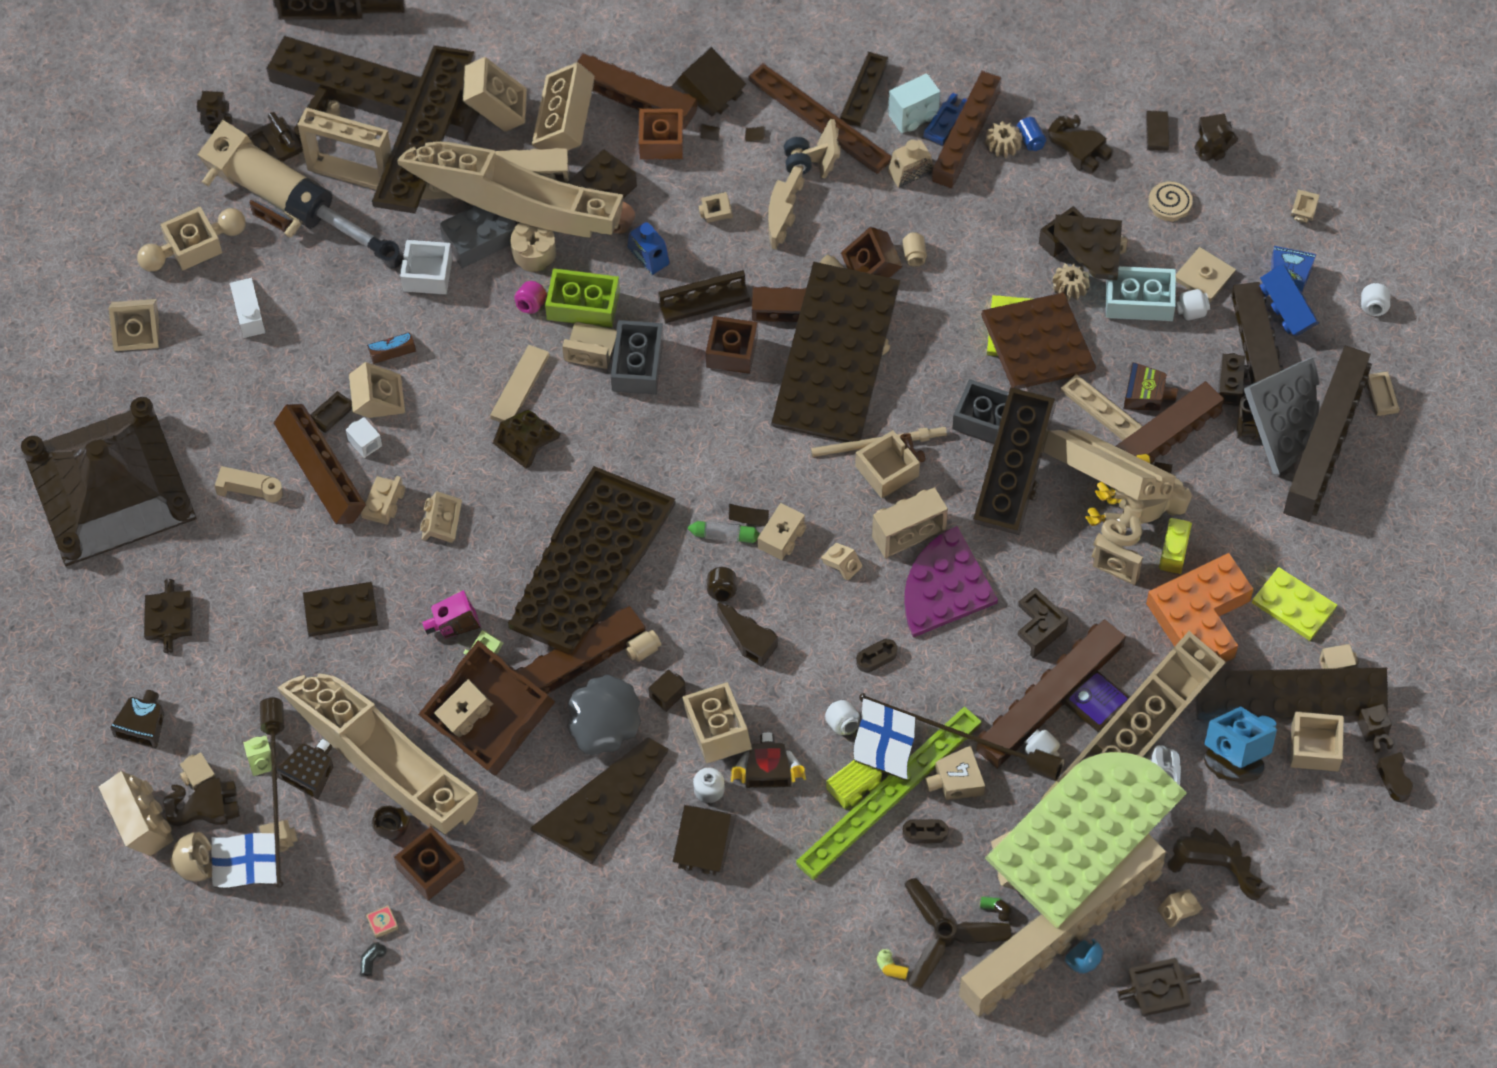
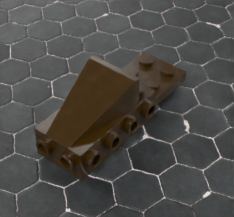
(341, 10)

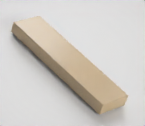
(520, 383)
(1100, 407)

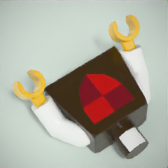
(768, 765)

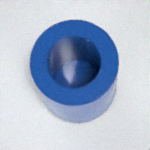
(1032, 134)

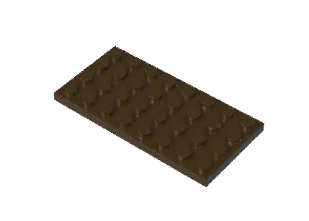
(835, 353)

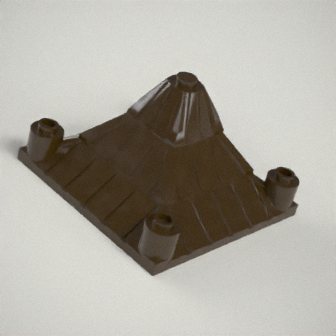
(108, 483)

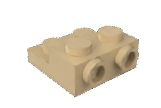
(1116, 560)

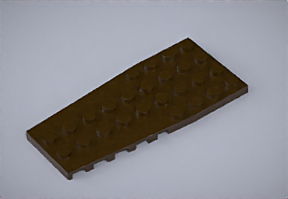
(589, 558)

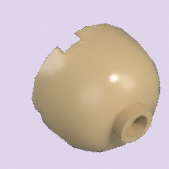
(189, 857)

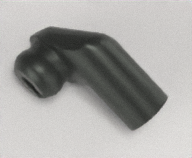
(367, 958)

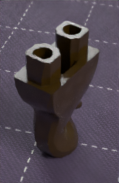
(1081, 145)
(204, 804)

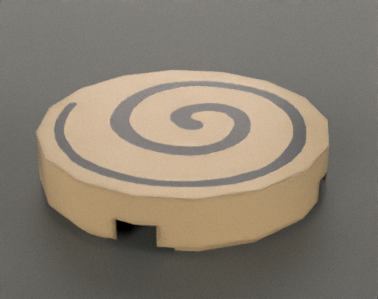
(1170, 201)

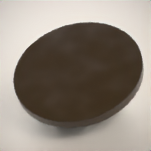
(1226, 770)

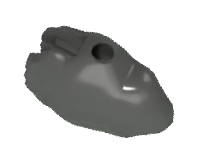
(603, 715)

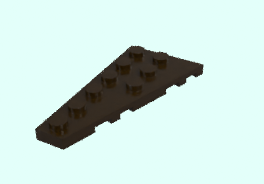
(596, 810)

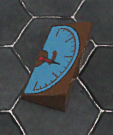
(270, 215)
(391, 348)

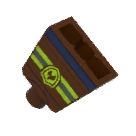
(1147, 389)

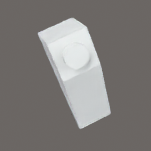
(247, 308)

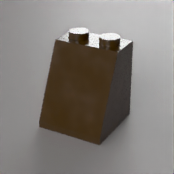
(711, 83)
(703, 839)

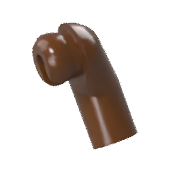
(907, 440)

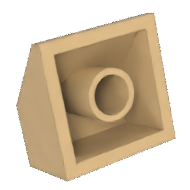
(134, 324)
(376, 391)

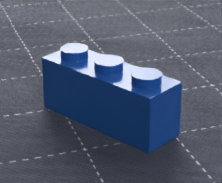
(1288, 301)

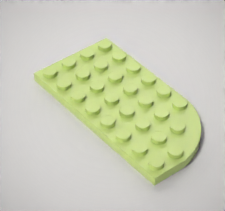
(1084, 830)

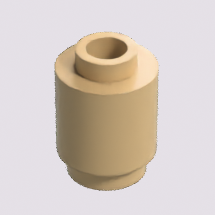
(914, 249)
(642, 645)

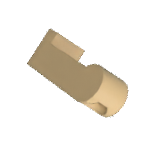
(248, 483)

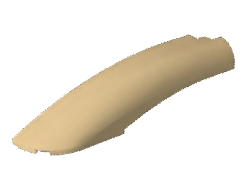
(513, 191)
(381, 751)

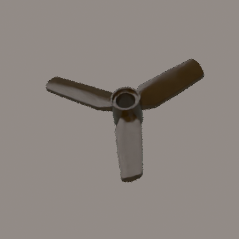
(964, 932)

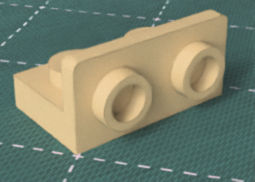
(383, 499)
(441, 517)

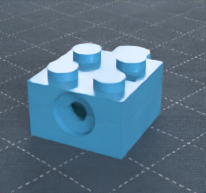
(1241, 736)

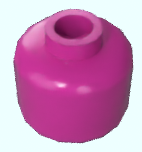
(530, 297)

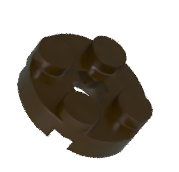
(1215, 144)

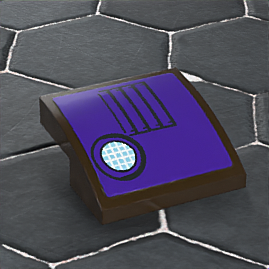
(1096, 700)

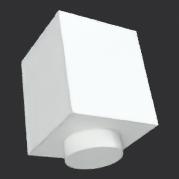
(363, 437)

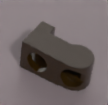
(1393, 777)

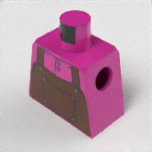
(452, 616)

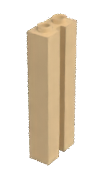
(1110, 464)

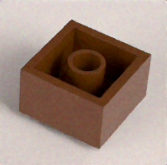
(731, 344)
(429, 863)

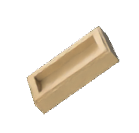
(1382, 394)

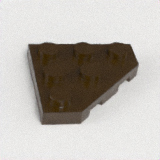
(1091, 242)

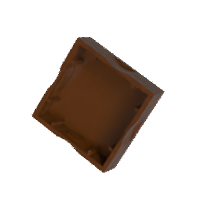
(512, 717)

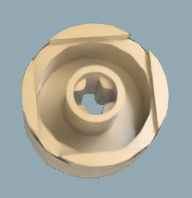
(533, 247)

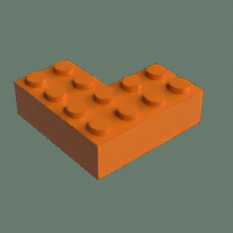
(1198, 600)

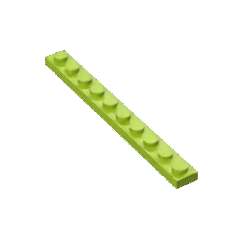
(885, 796)

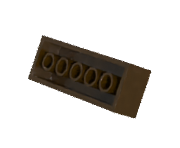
(1014, 461)

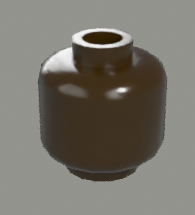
(721, 583)

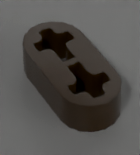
(879, 658)
(925, 831)

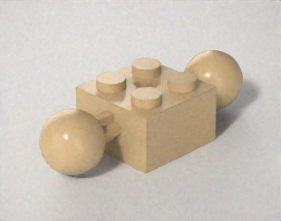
(191, 239)

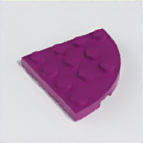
(945, 584)

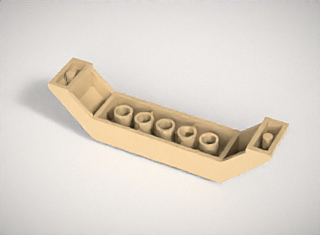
(1155, 702)

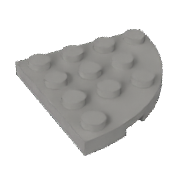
(1285, 411)

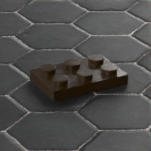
(340, 609)

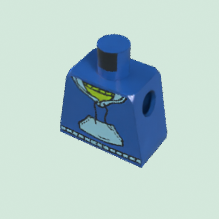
(645, 243)
(1297, 262)

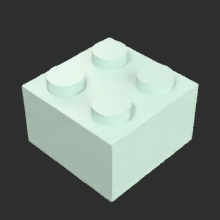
(914, 103)

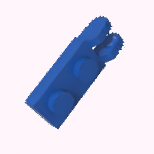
(944, 121)

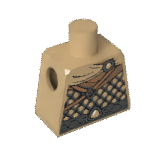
(910, 163)

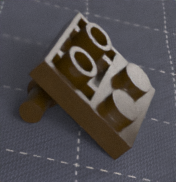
(276, 139)

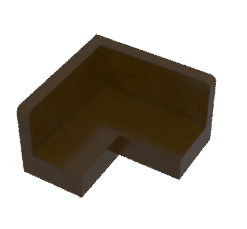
(1046, 622)

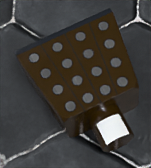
(308, 768)

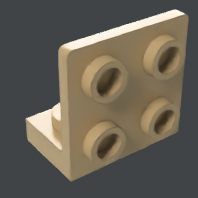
(590, 345)

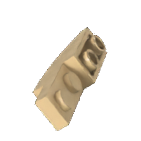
(781, 206)

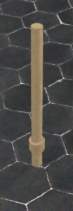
(922, 434)

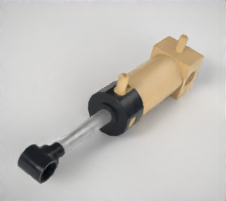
(236, 159)

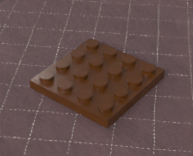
(1038, 341)

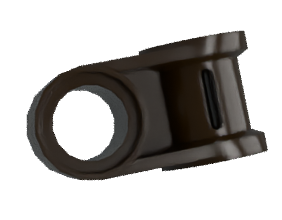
(1246, 424)

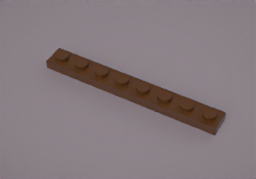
(818, 117)

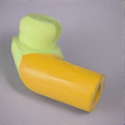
(888, 966)

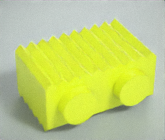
(1175, 545)
(852, 783)

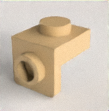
(1304, 206)
(842, 559)
(1179, 906)

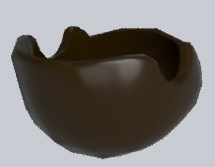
(384, 821)

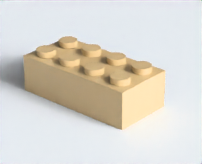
(563, 108)

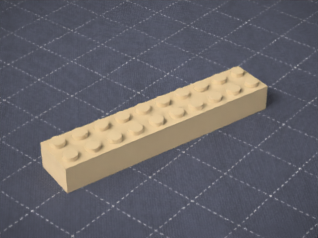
(1041, 941)

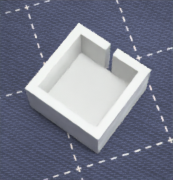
(428, 267)

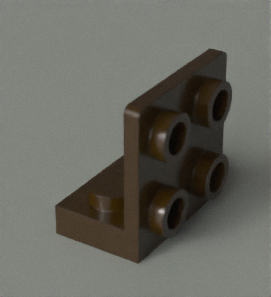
(523, 435)

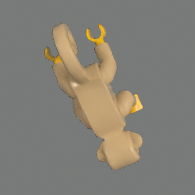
(1135, 511)

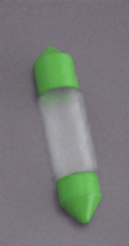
(724, 531)

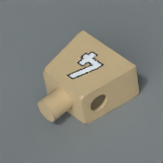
(957, 776)

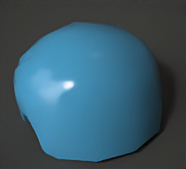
(1084, 956)

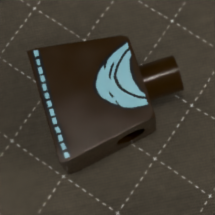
(140, 720)

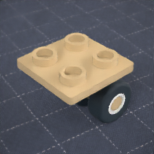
(825, 153)

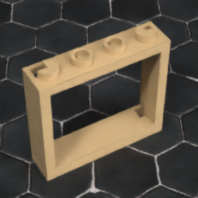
(348, 132)

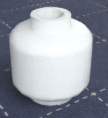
(1375, 299)
(1193, 304)
(842, 717)
(1043, 741)
(709, 785)

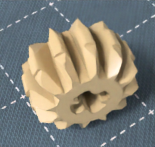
(1003, 139)
(1071, 281)

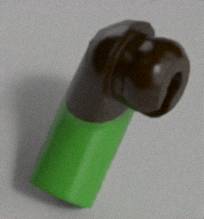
(999, 905)

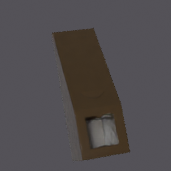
(750, 638)

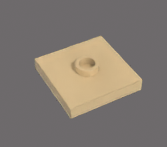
(1205, 273)

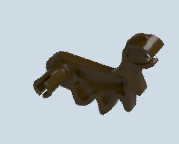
(1216, 851)

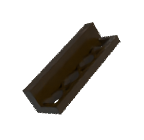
(704, 298)

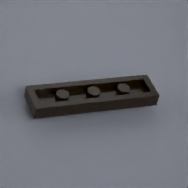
(864, 89)

